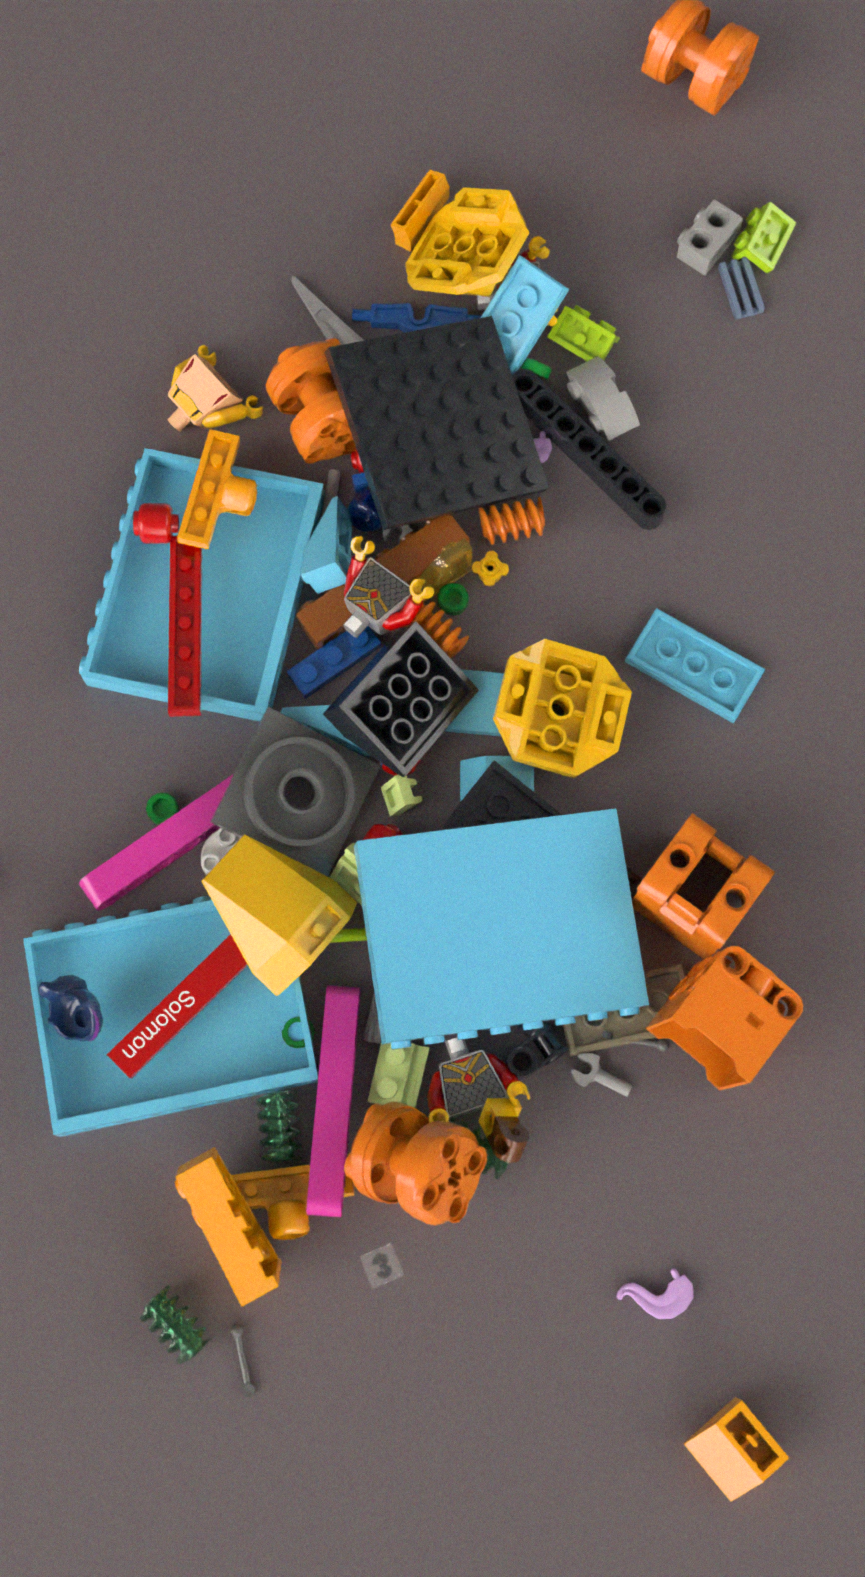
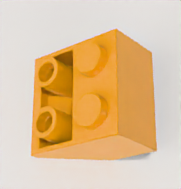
(736, 1449)

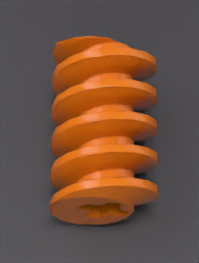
(512, 520)
(439, 630)

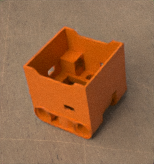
(662, 905)
(728, 1016)

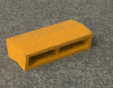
(420, 209)

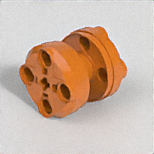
(681, 43)
(305, 388)
(416, 1163)

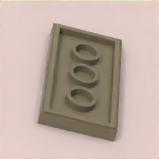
(587, 1035)

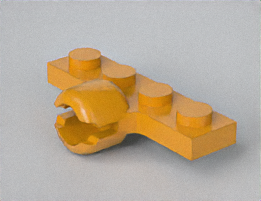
(215, 491)
(284, 1197)

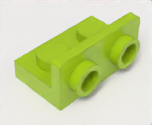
(764, 236)
(582, 335)

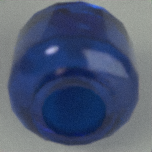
(363, 511)

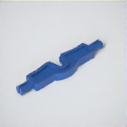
(402, 316)

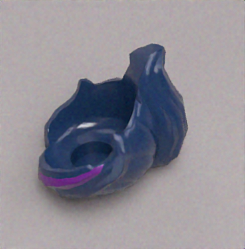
(72, 1008)

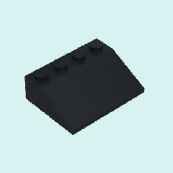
(402, 700)

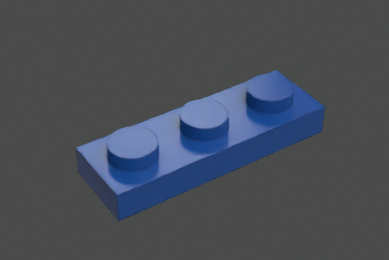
(332, 661)

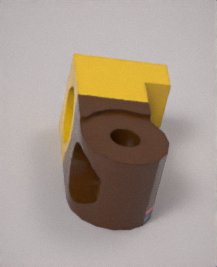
(504, 1129)

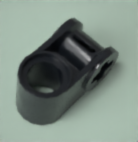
(540, 1049)

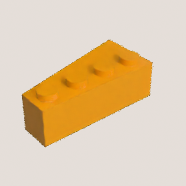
(229, 1226)

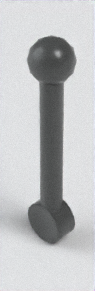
(662, 1044)
(249, 1388)

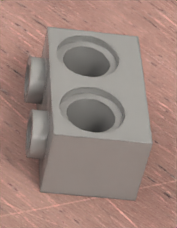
(712, 239)

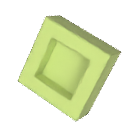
(399, 795)

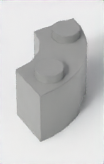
(597, 392)

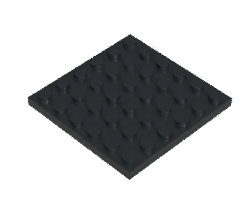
(436, 421)

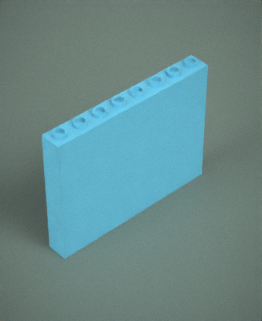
(247, 591)
(499, 927)
(130, 967)

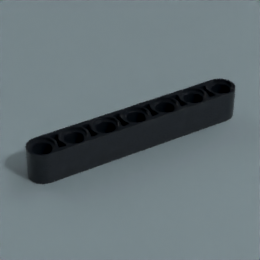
(589, 462)

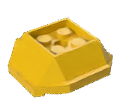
(468, 244)
(585, 688)

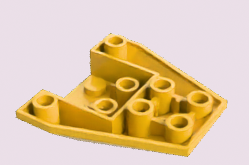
(276, 910)

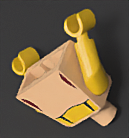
(205, 396)

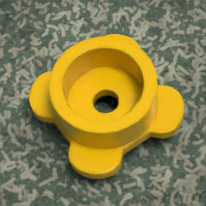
(490, 577)

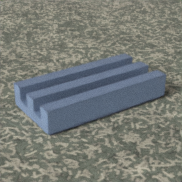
(735, 267)

